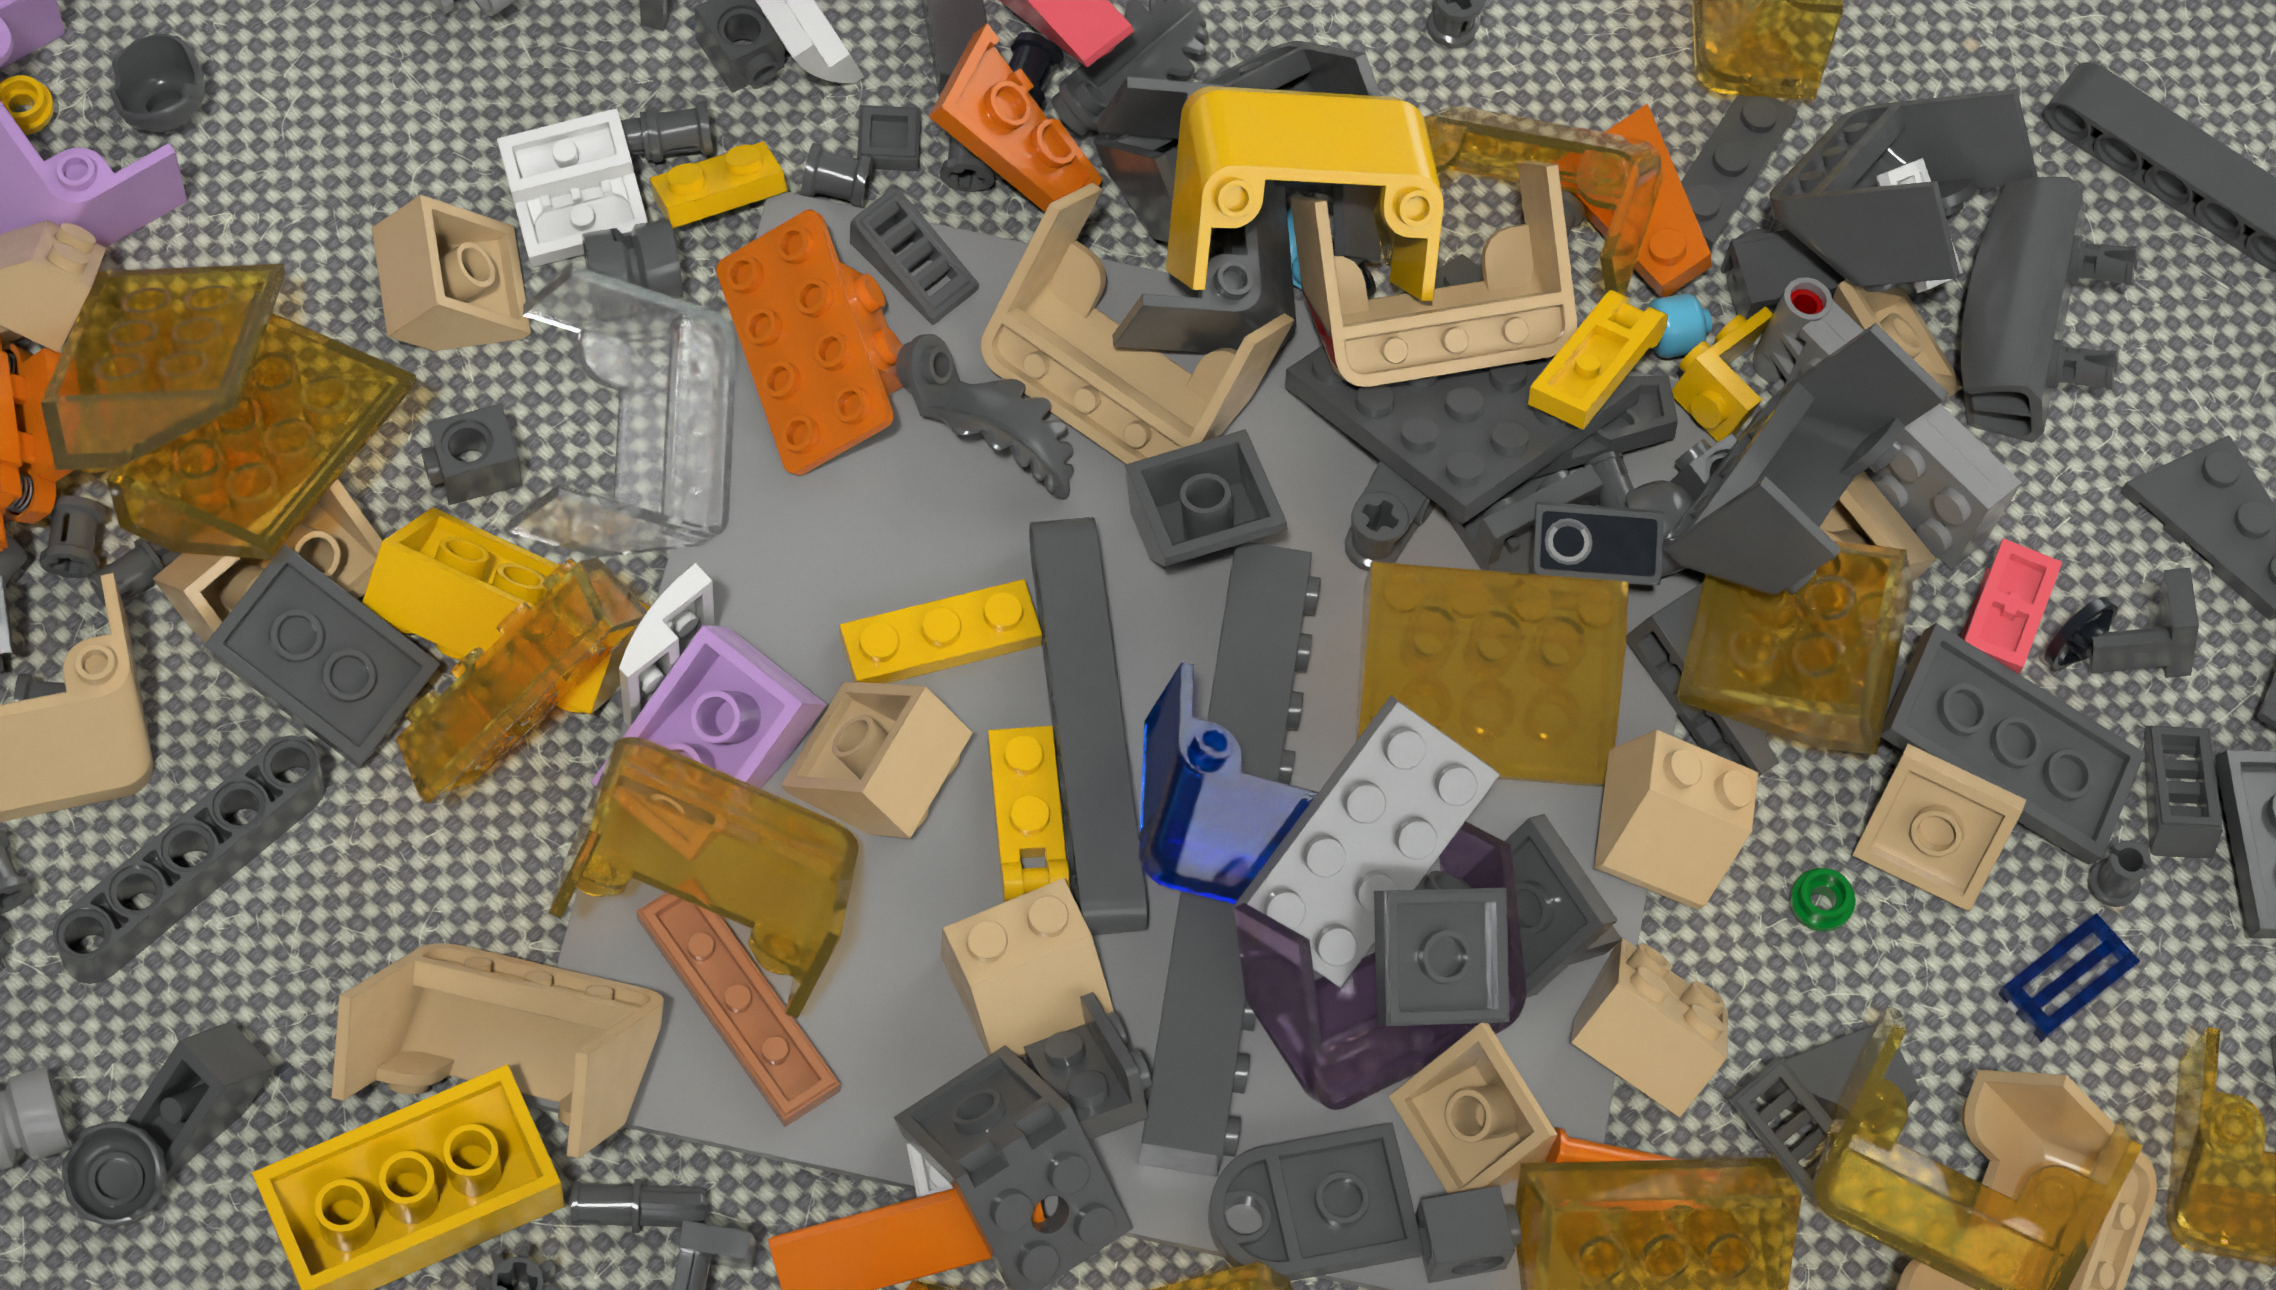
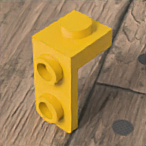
(1711, 388)

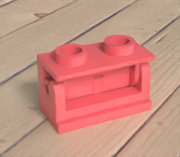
(2011, 603)

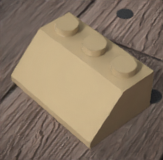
(331, 538)

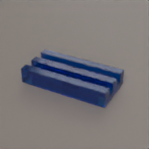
(2031, 1008)

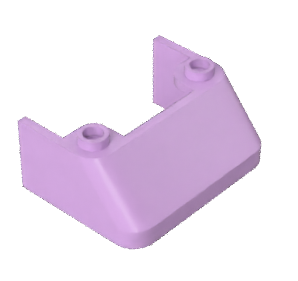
(76, 182)

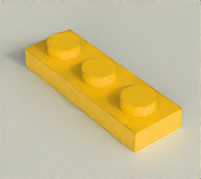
(941, 634)

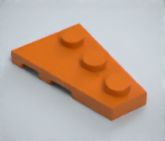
(1005, 128)

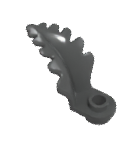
(1150, 52)
(987, 408)

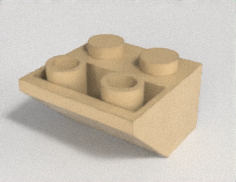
(1653, 1026)

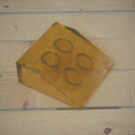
(1808, 660)

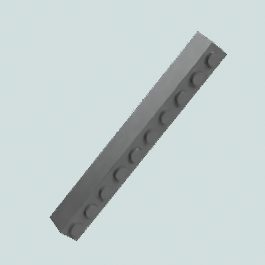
(1204, 988)

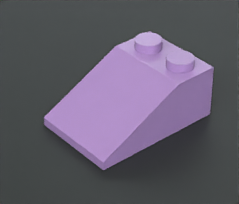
(728, 708)

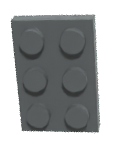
(321, 656)

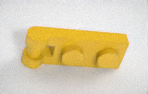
(1596, 359)
(1026, 808)

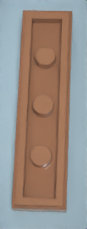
(740, 1006)

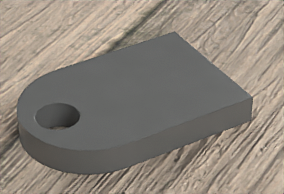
(1321, 1203)

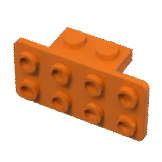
(811, 341)

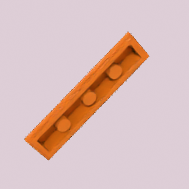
(882, 1246)

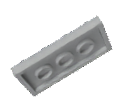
(1369, 831)

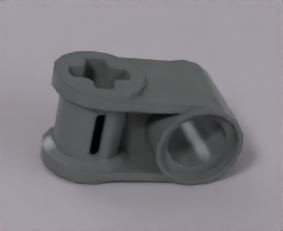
(1385, 518)

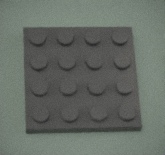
(1457, 433)

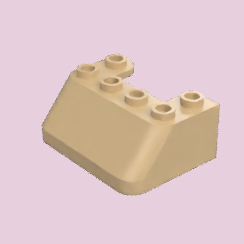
(2038, 1122)

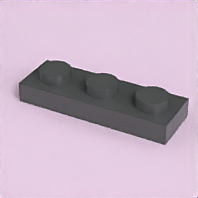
(1734, 160)

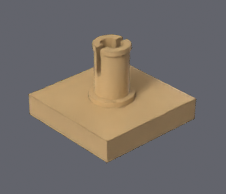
(1939, 827)

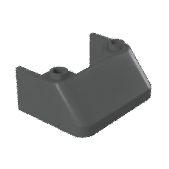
(1147, 164)
(1901, 230)
(1242, 285)
(1794, 461)

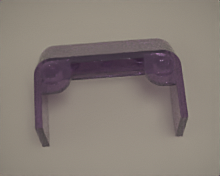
(1332, 1031)

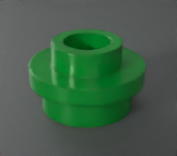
(1834, 887)

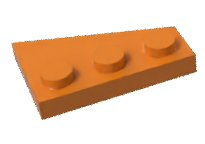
(1673, 242)

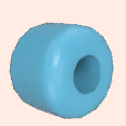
(1685, 327)

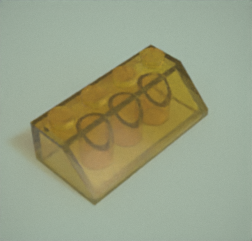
(518, 678)
(1656, 1225)

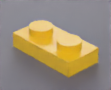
(718, 184)

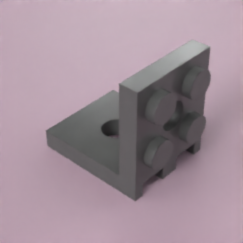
(1004, 1149)

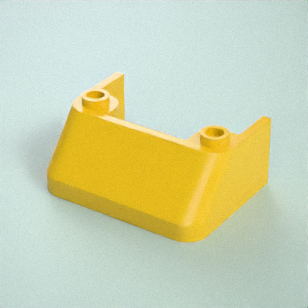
(1249, 135)

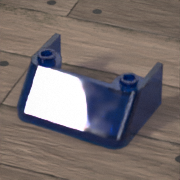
(1201, 817)

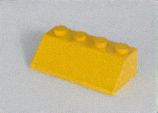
(457, 587)
(411, 1187)

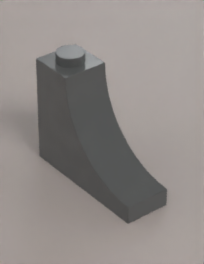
(1662, 648)

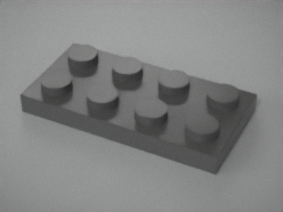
(2016, 737)

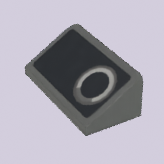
(1597, 542)

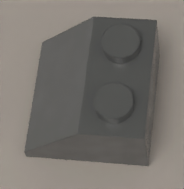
(1202, 499)

